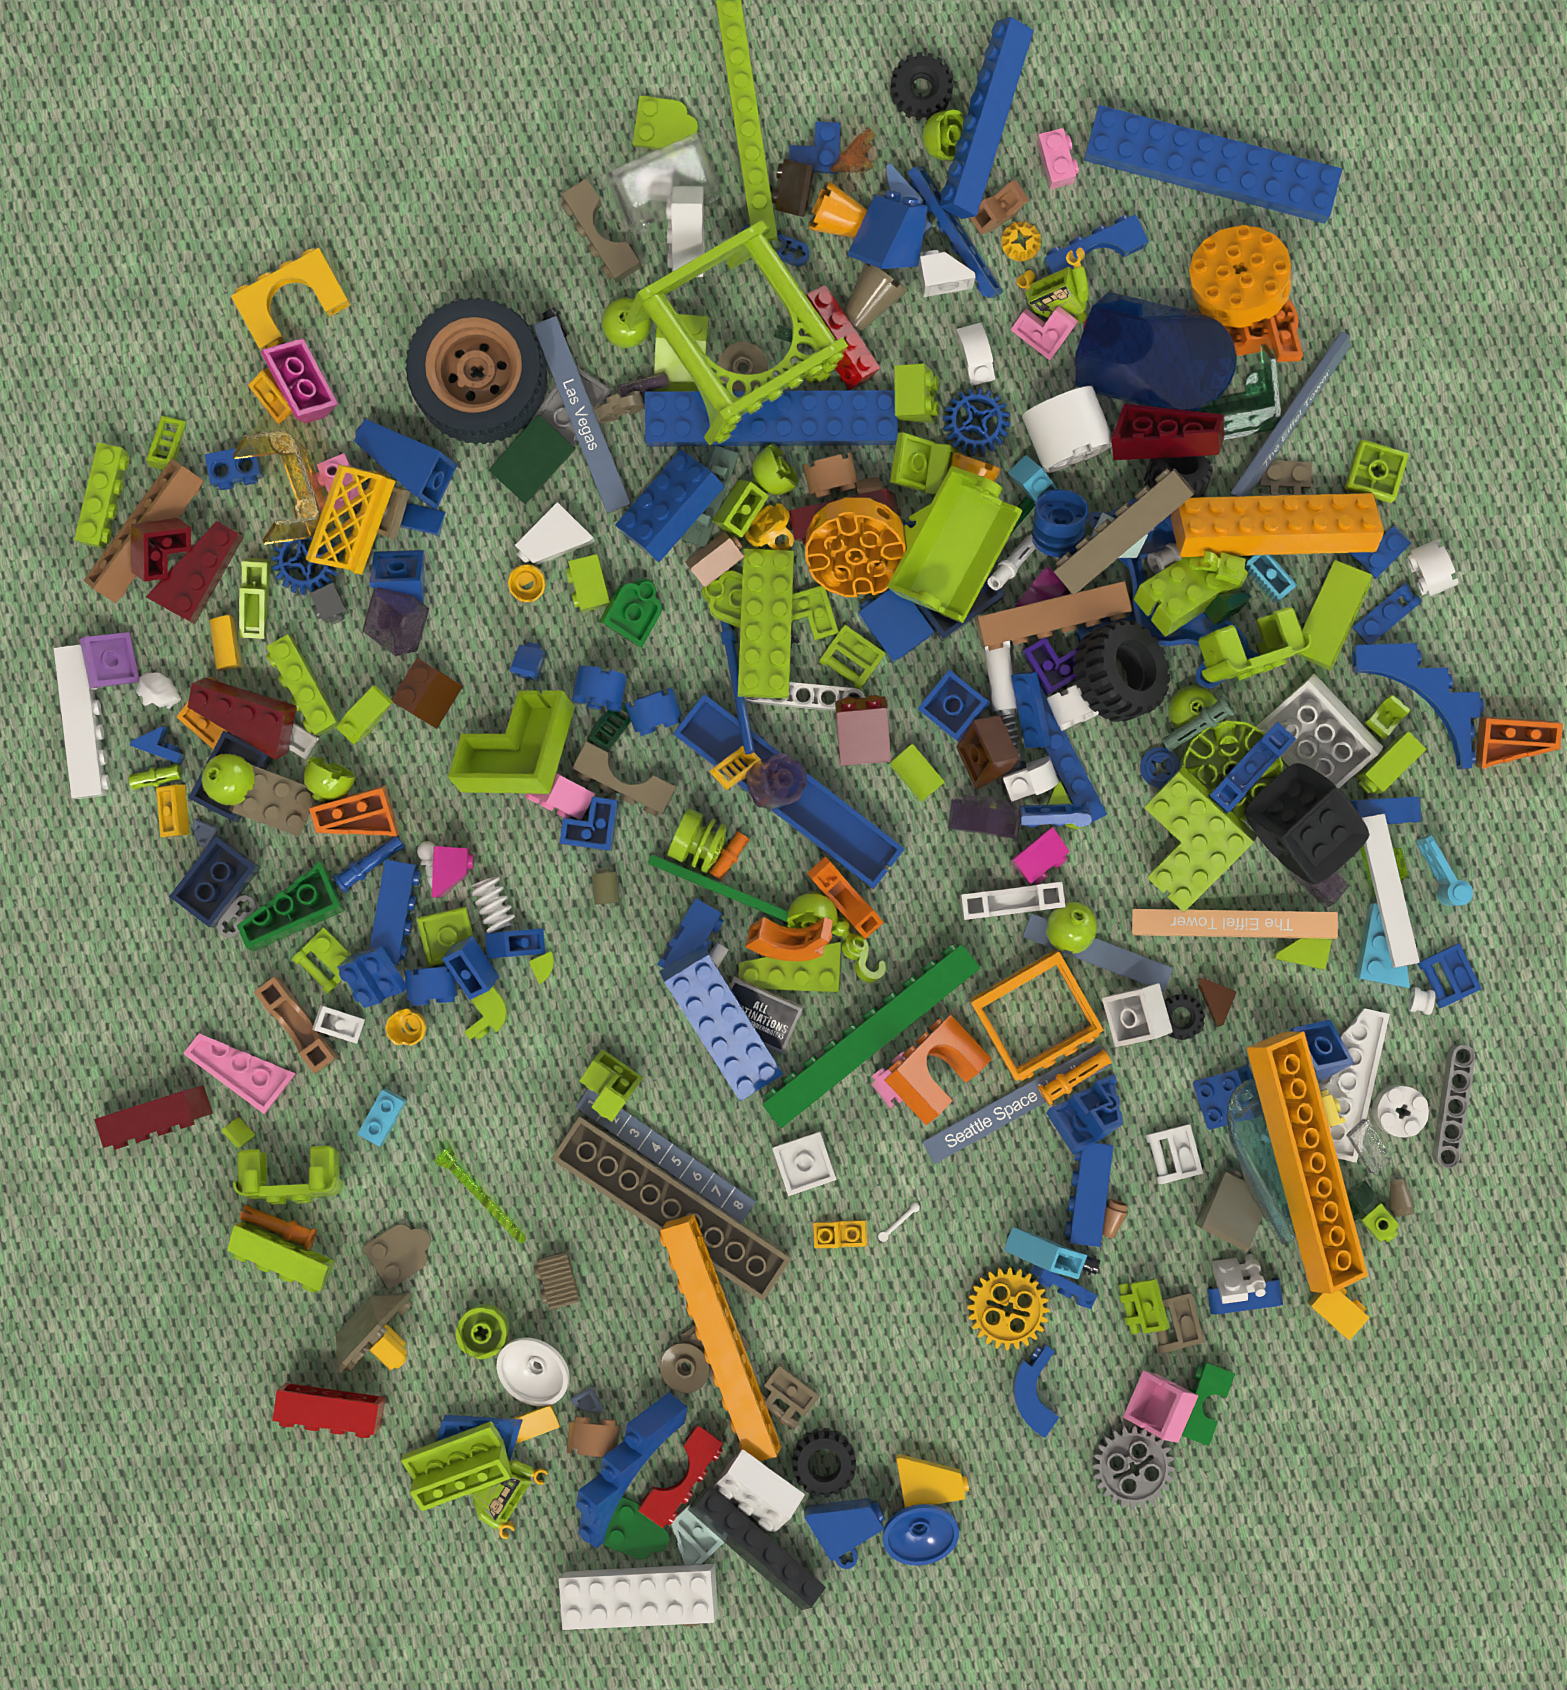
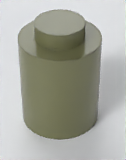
(605, 886)

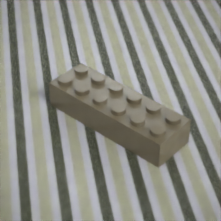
(1124, 531)

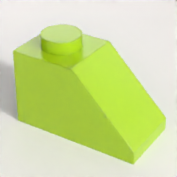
(364, 715)
(1305, 952)

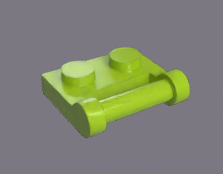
(858, 651)
(330, 952)

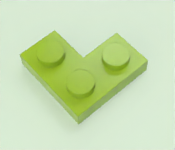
(816, 607)

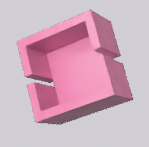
(1160, 1406)

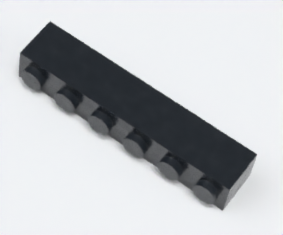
(756, 1548)

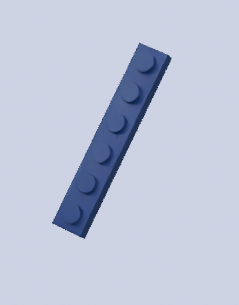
(959, 239)
(1069, 767)

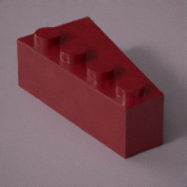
(1166, 433)
(803, 516)
(197, 573)
(247, 715)
(153, 1117)

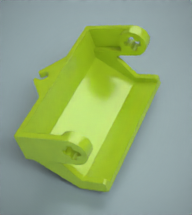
(954, 544)

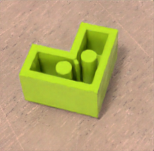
(612, 1082)

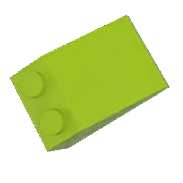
(667, 360)

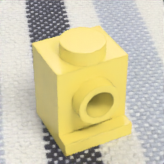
(1331, 1108)

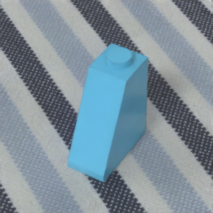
(1045, 1253)

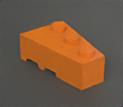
(358, 813)

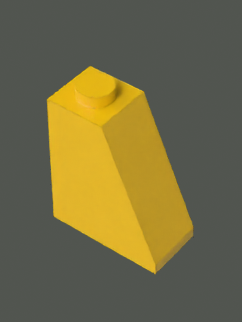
(929, 1482)

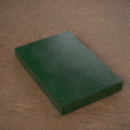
(532, 459)

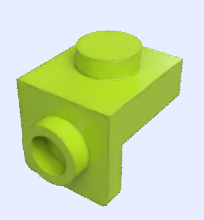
(1387, 716)

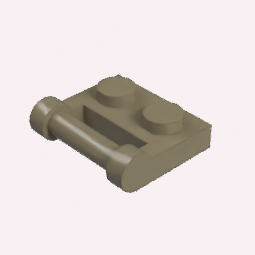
(1184, 1321)

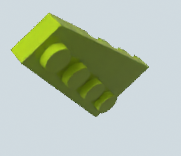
(810, 975)

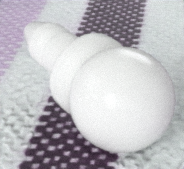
(425, 852)

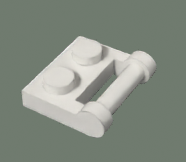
(1182, 1151)

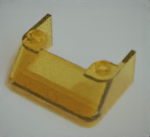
(302, 478)

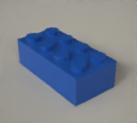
(670, 505)

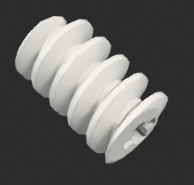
(492, 904)

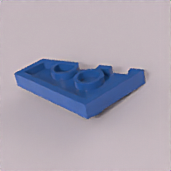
(507, 1428)

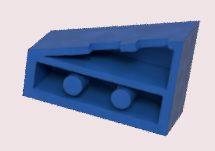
(693, 932)

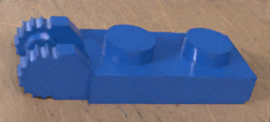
(1055, 815)

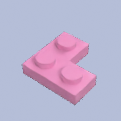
(1044, 336)

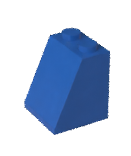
(890, 232)
(844, 1524)

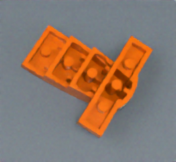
(1276, 332)

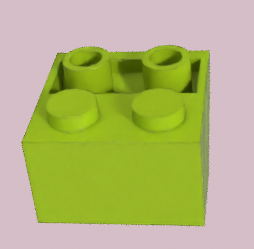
(916, 393)

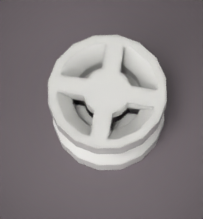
(1421, 1000)

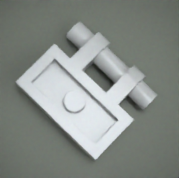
(1230, 1279)

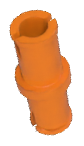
(729, 855)

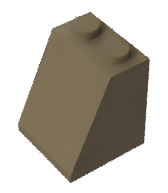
(1231, 1211)

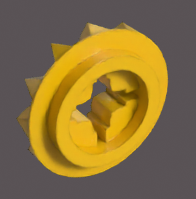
(1016, 251)

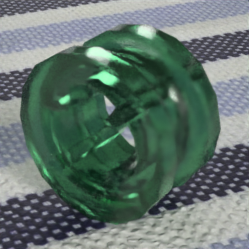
(784, 333)

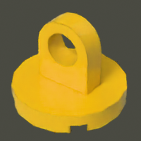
(768, 525)

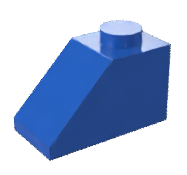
(528, 661)
(515, 943)

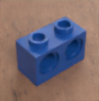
(235, 473)

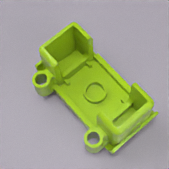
(1226, 657)
(323, 1177)

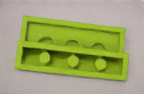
(457, 1466)

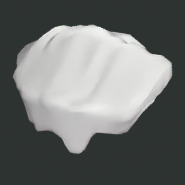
(157, 690)

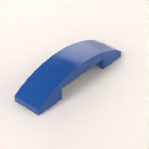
(1252, 767)

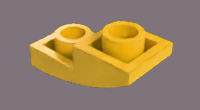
(840, 1234)

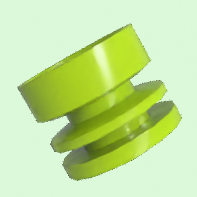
(697, 840)

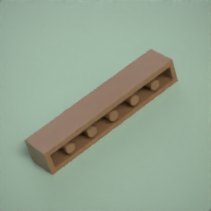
(163, 501)
(1053, 614)

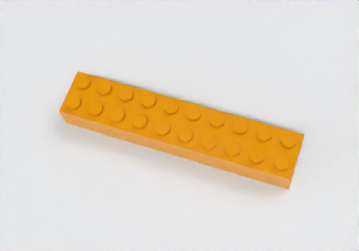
(1307, 1162)

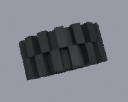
(1196, 1013)

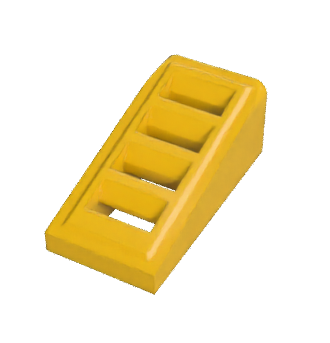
(748, 759)

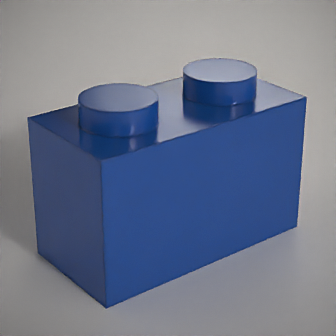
(470, 967)

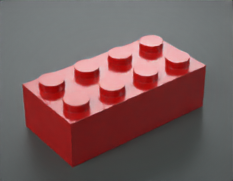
(328, 1409)

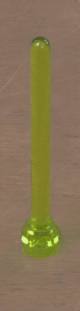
(448, 1161)

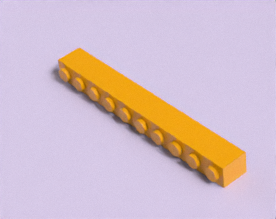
(720, 1337)

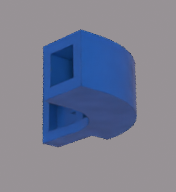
(1032, 1410)

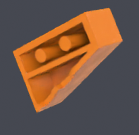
(1513, 738)

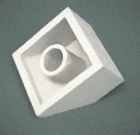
(943, 274)

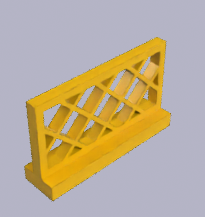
(365, 522)

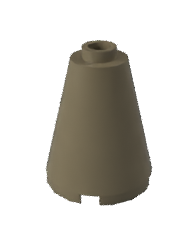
(872, 296)

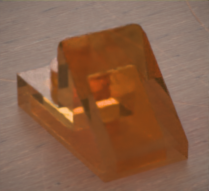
(853, 157)

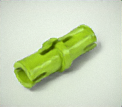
(155, 776)

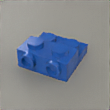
(371, 976)

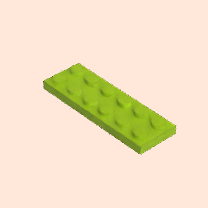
(765, 623)

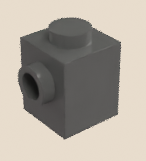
(329, 604)

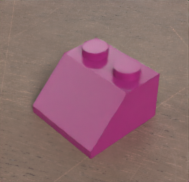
(1041, 855)

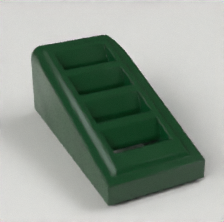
(1226, 606)
(614, 738)

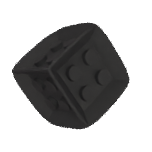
(1307, 823)

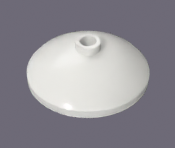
(526, 1378)

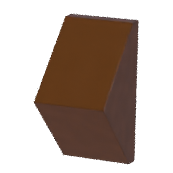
(1217, 999)

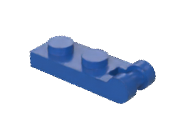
(1386, 615)

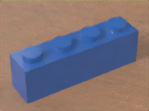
(393, 909)
(1090, 1195)

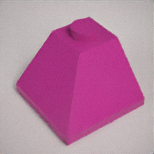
(449, 868)

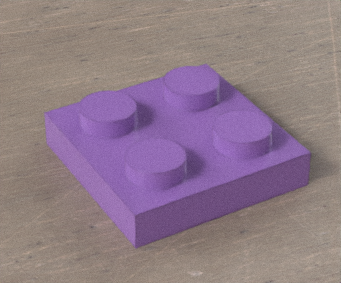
(109, 660)

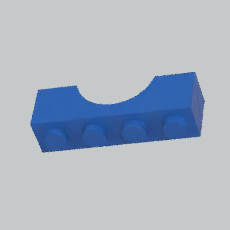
(1123, 237)

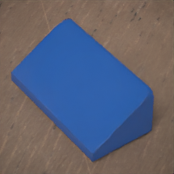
(423, 519)

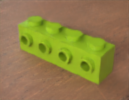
(101, 496)
(303, 686)

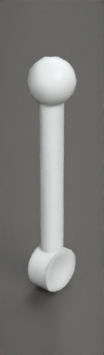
(883, 1236)

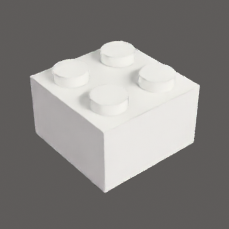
(1137, 1015)

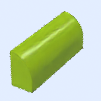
(1335, 613)

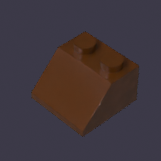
(426, 693)
(987, 751)

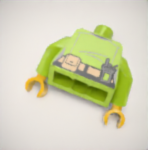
(1064, 289)
(498, 1501)

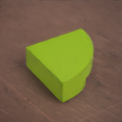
(542, 966)

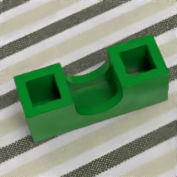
(1209, 1381)

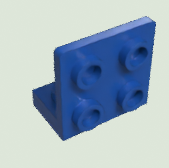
(1215, 1094)

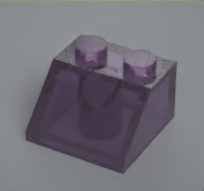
(395, 621)

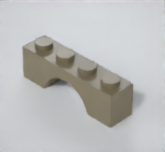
(616, 256)
(595, 765)

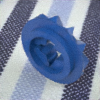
(1158, 755)

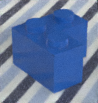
(598, 831)

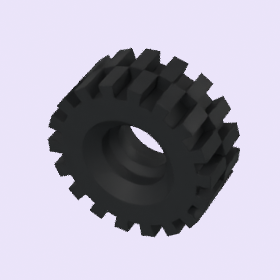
(917, 68)

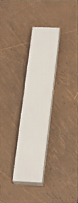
(1389, 893)

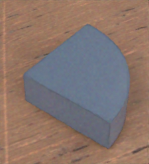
(204, 832)
(587, 1401)

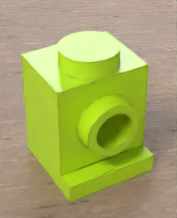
(1372, 1220)

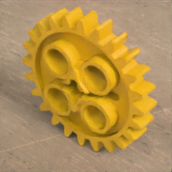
(1015, 1286)

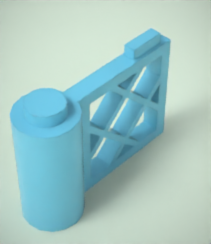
(1451, 891)

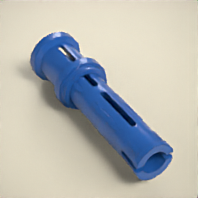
(359, 869)

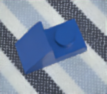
(153, 742)

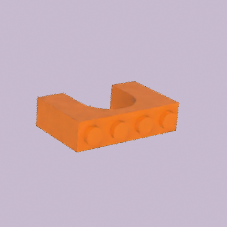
(911, 1076)

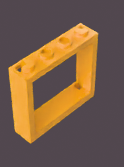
(1015, 980)

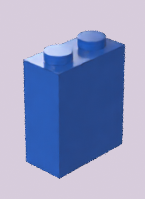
(894, 624)

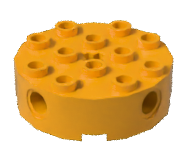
(1241, 275)
(854, 546)

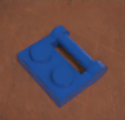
(1457, 972)

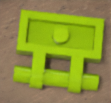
(1148, 1305)

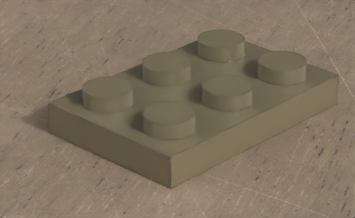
(276, 802)

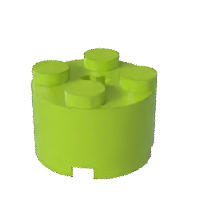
(476, 1344)

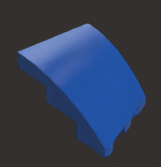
(1088, 1115)

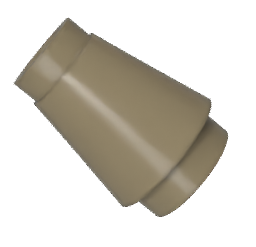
(1400, 1199)

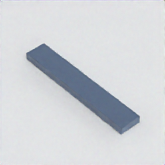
(1106, 956)

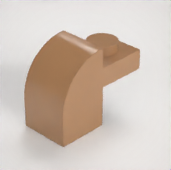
(1000, 208)

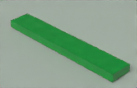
(718, 887)

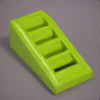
(160, 463)

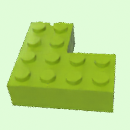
(521, 758)
(1206, 836)

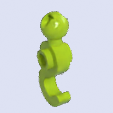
(857, 948)

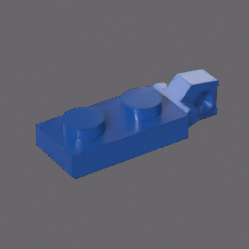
(1065, 1287)

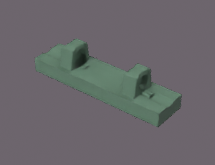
(721, 464)

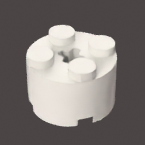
(1432, 568)
(1070, 708)
(1400, 1125)

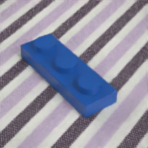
(1031, 709)

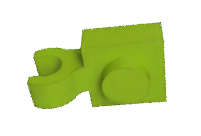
(1227, 566)

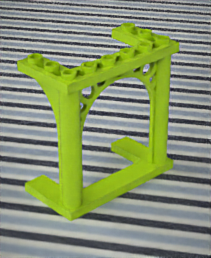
(721, 404)

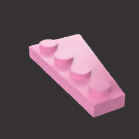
(246, 1075)

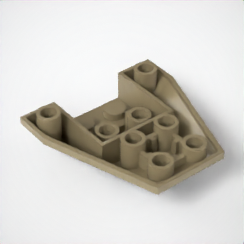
(367, 1326)

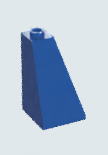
(415, 465)

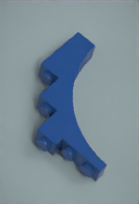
(1432, 684)
(619, 1466)

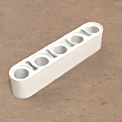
(814, 702)

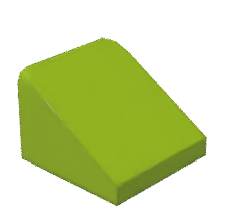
(238, 1132)

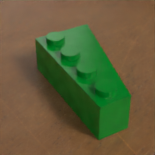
(299, 906)

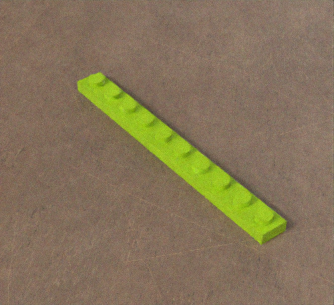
(746, 115)

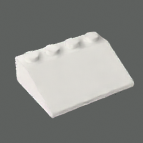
(1324, 731)

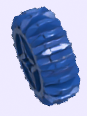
(982, 430)
(294, 563)

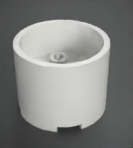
(1068, 429)

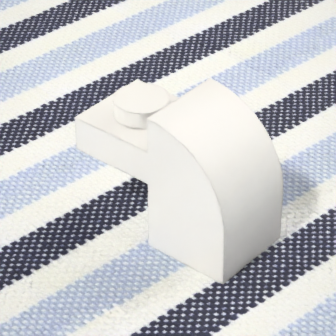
(977, 353)
(1034, 779)

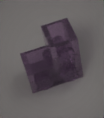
(984, 817)

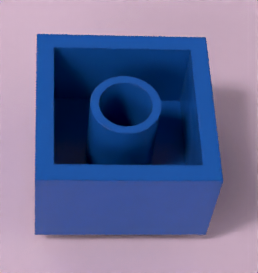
(953, 705)

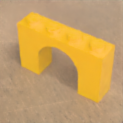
(255, 299)

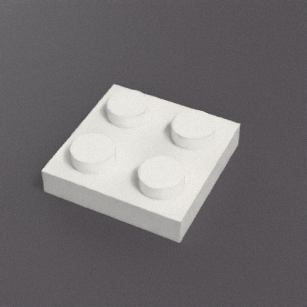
(804, 1163)

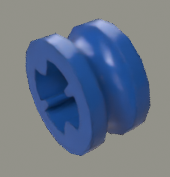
(849, 1564)

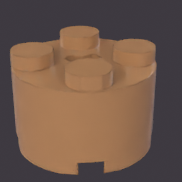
(831, 474)
(592, 1438)

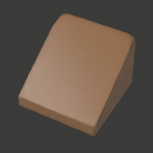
(868, 485)

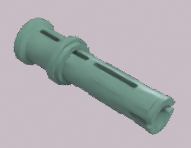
(1208, 718)

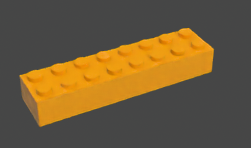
(1277, 525)

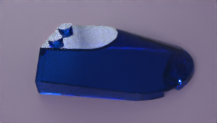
(1154, 354)

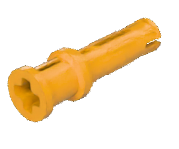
(1064, 1083)

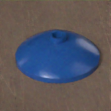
(920, 1534)

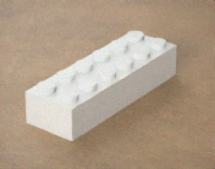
(638, 1596)

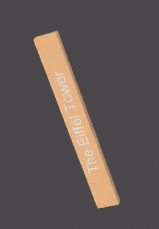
(1235, 923)

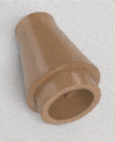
(1114, 1216)

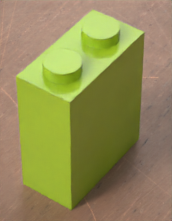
(1390, 763)

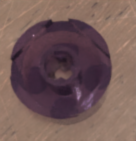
(776, 781)

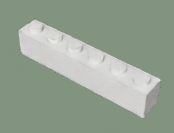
(81, 725)

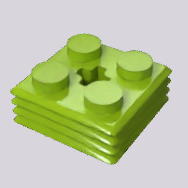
(1390, 464)

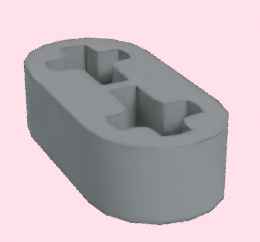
(232, 913)

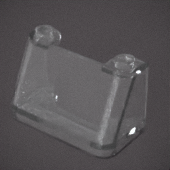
(645, 183)

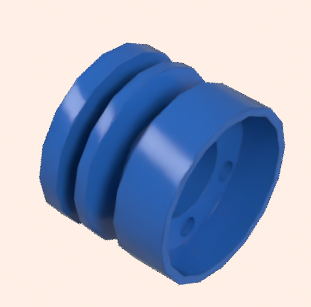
(1059, 522)

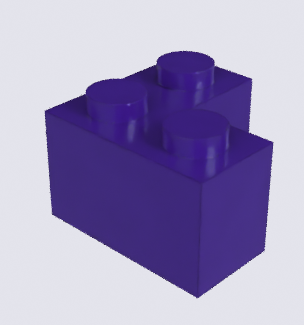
(1051, 670)

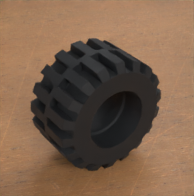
(1193, 469)
(824, 1484)

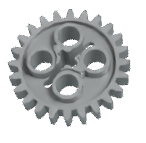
(1144, 1487)

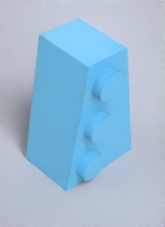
(1374, 957)

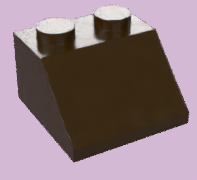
(794, 187)

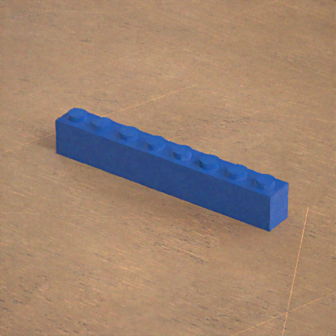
(986, 118)

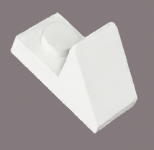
(338, 1024)

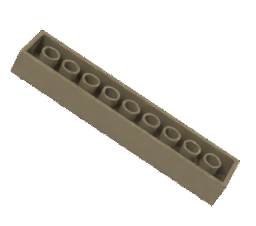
(660, 1198)

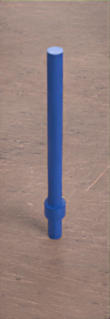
(728, 639)

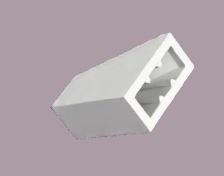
(552, 537)

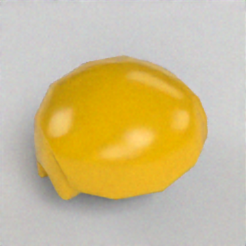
(523, 575)
(399, 1020)

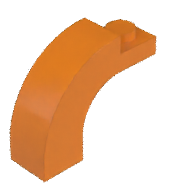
(845, 898)
(789, 943)

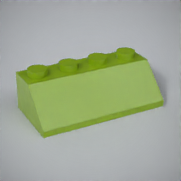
(282, 1257)

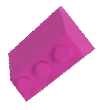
(300, 380)

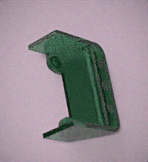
(1255, 408)

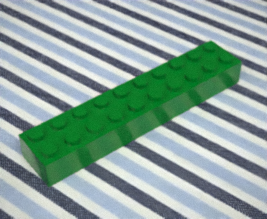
(871, 1035)

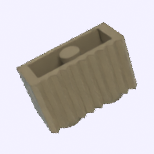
(557, 1280)

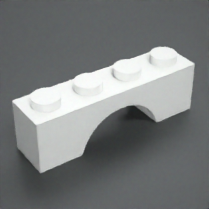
(1012, 901)

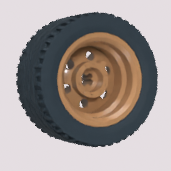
(466, 327)

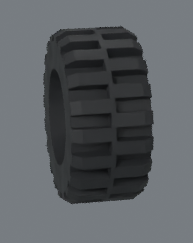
(1100, 678)

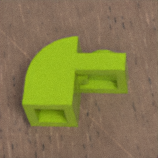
(494, 1012)

